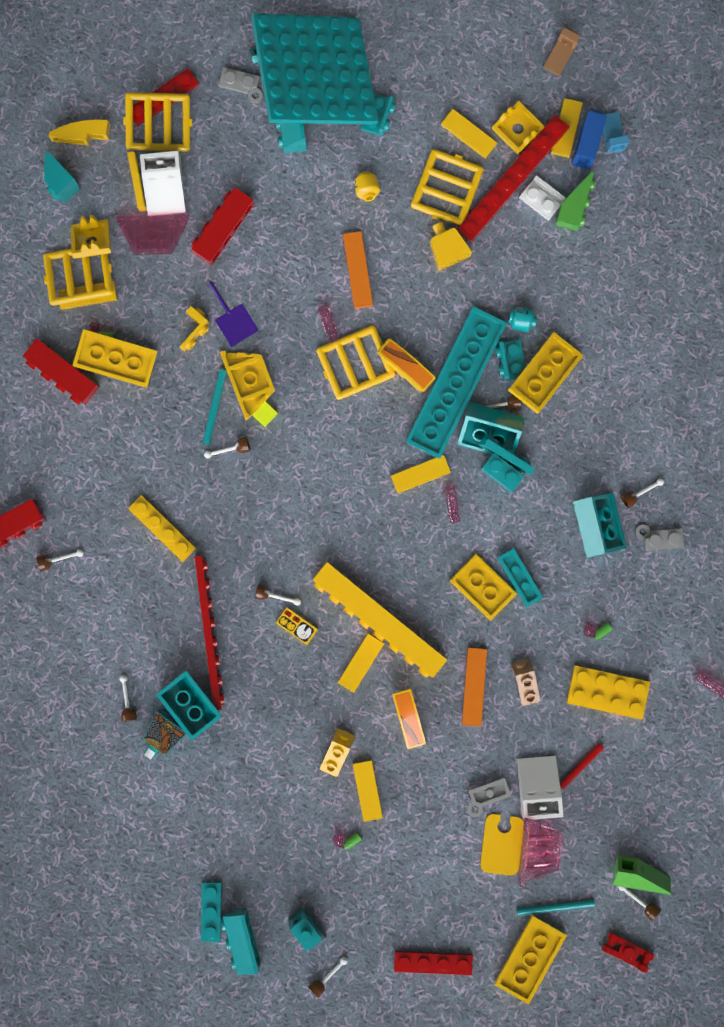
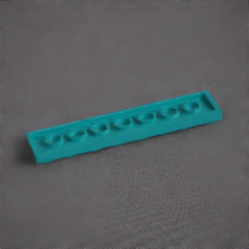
(456, 382)

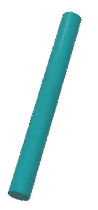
(214, 406)
(555, 907)

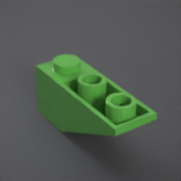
(572, 208)
(636, 874)

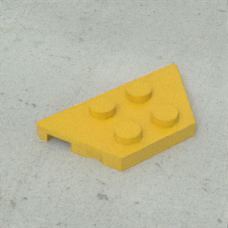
(249, 380)

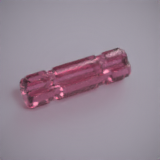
(328, 324)
(452, 505)
(710, 683)

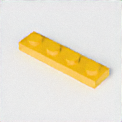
(162, 528)

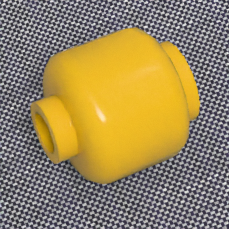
(366, 186)

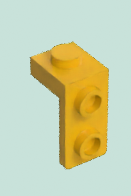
(198, 316)
(337, 752)

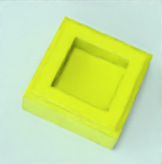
(265, 414)

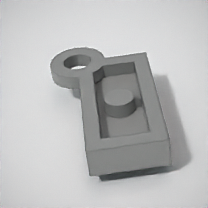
(241, 82)
(661, 539)
(487, 794)

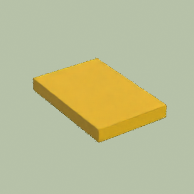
(483, 587)

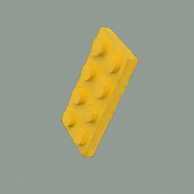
(115, 358)
(545, 372)
(608, 692)
(530, 959)

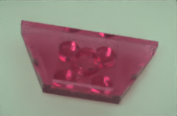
(152, 233)
(539, 851)

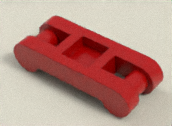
(628, 952)

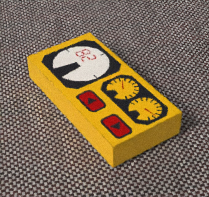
(296, 626)

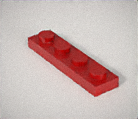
(180, 84)
(433, 963)

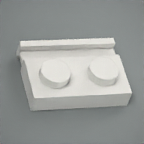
(542, 198)

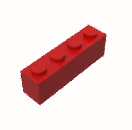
(222, 226)
(60, 371)
(19, 520)

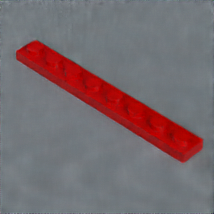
(513, 178)
(208, 624)

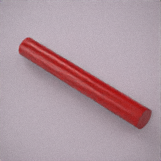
(581, 765)

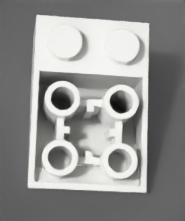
(163, 183)
(539, 788)

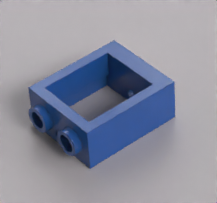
(589, 139)

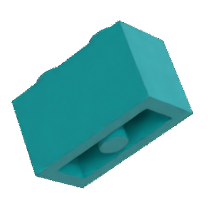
(502, 473)

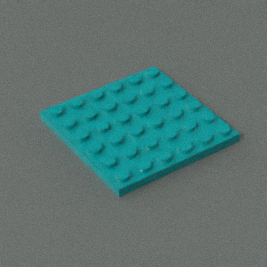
(314, 69)

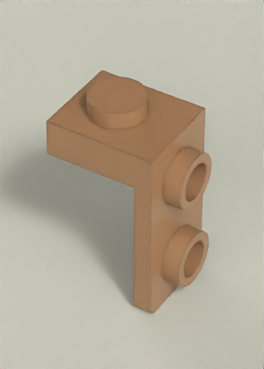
(562, 51)
(526, 681)

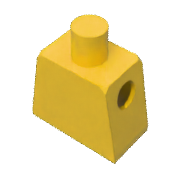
(448, 247)

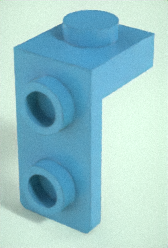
(613, 134)

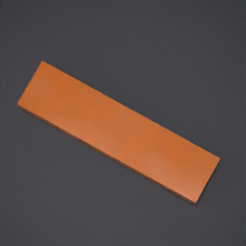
(357, 270)
(474, 687)

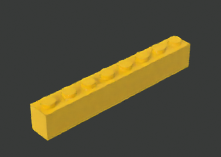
(380, 620)

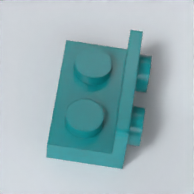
(384, 107)
(511, 359)

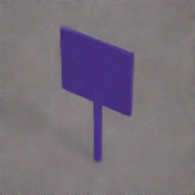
(235, 324)

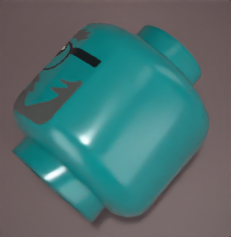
(522, 318)

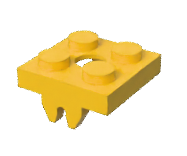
(518, 115)
(87, 229)

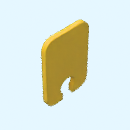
(501, 850)

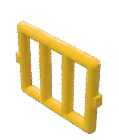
(148, 98)
(423, 188)
(72, 297)
(338, 345)

